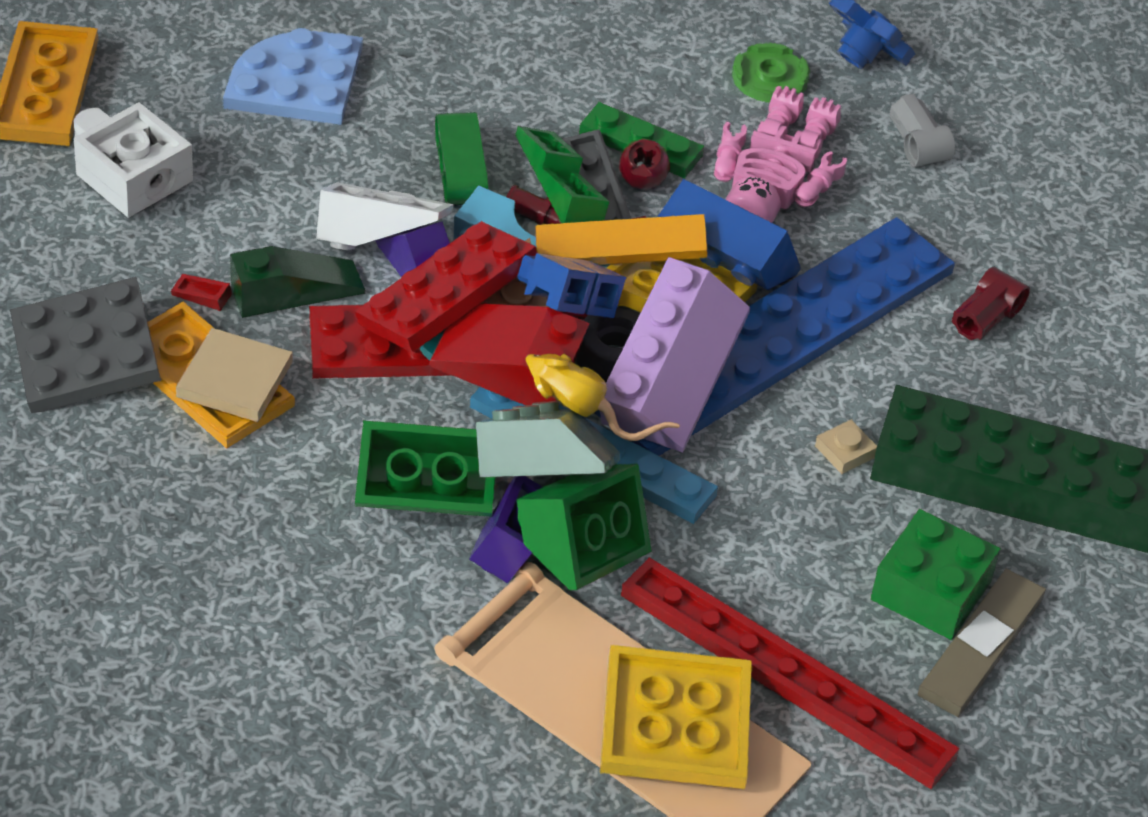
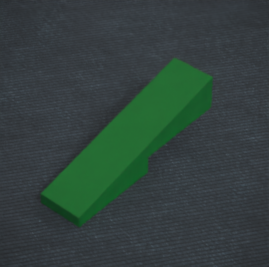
(558, 172)

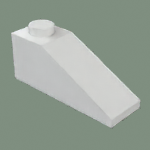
(360, 214)

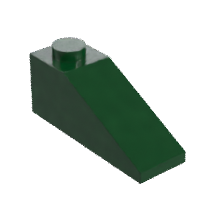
(287, 278)

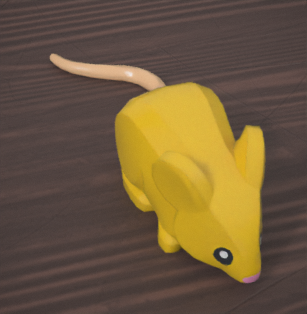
(580, 391)

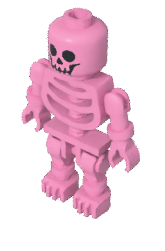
(775, 164)

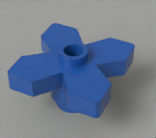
(868, 35)

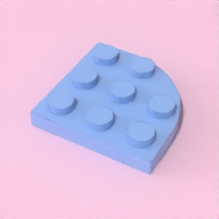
(296, 76)

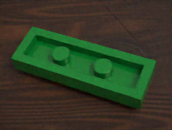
(622, 128)

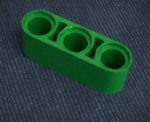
(460, 155)

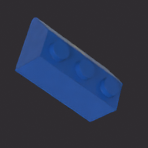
(737, 238)

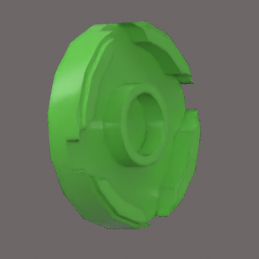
(759, 74)

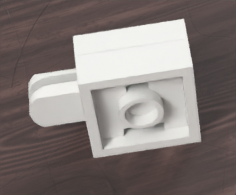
(130, 157)

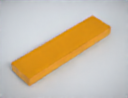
(626, 239)

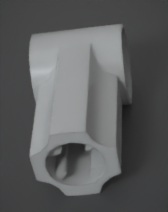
(922, 137)

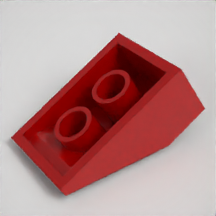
(493, 342)

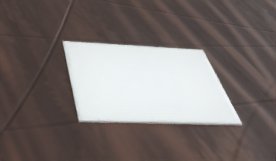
(985, 633)

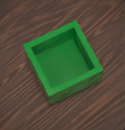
(935, 574)

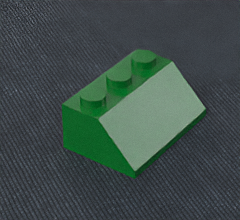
(422, 470)
(587, 524)

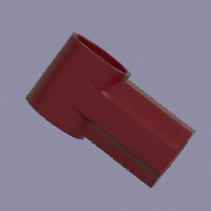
(993, 299)

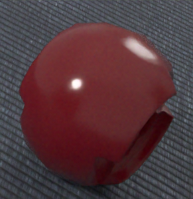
(647, 152)

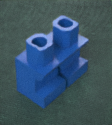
(572, 284)

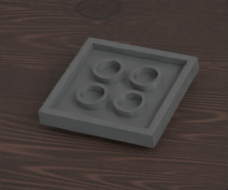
(84, 345)

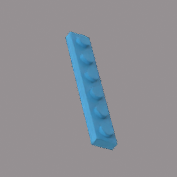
(660, 479)

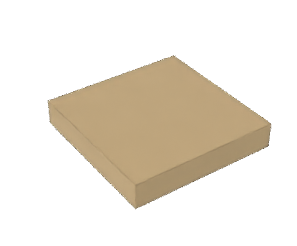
(234, 374)

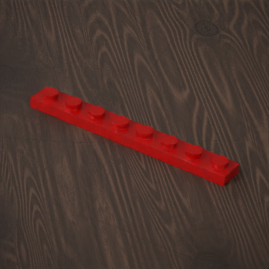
(791, 673)

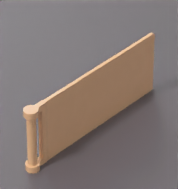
(555, 672)

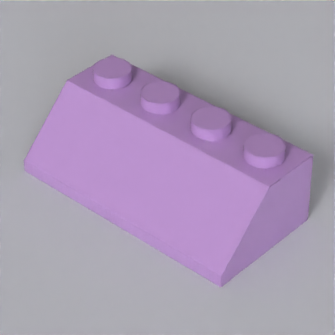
(675, 353)

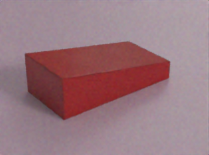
(202, 291)

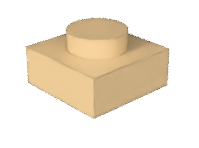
(846, 446)

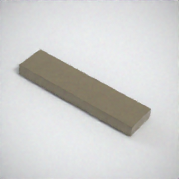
(962, 667)

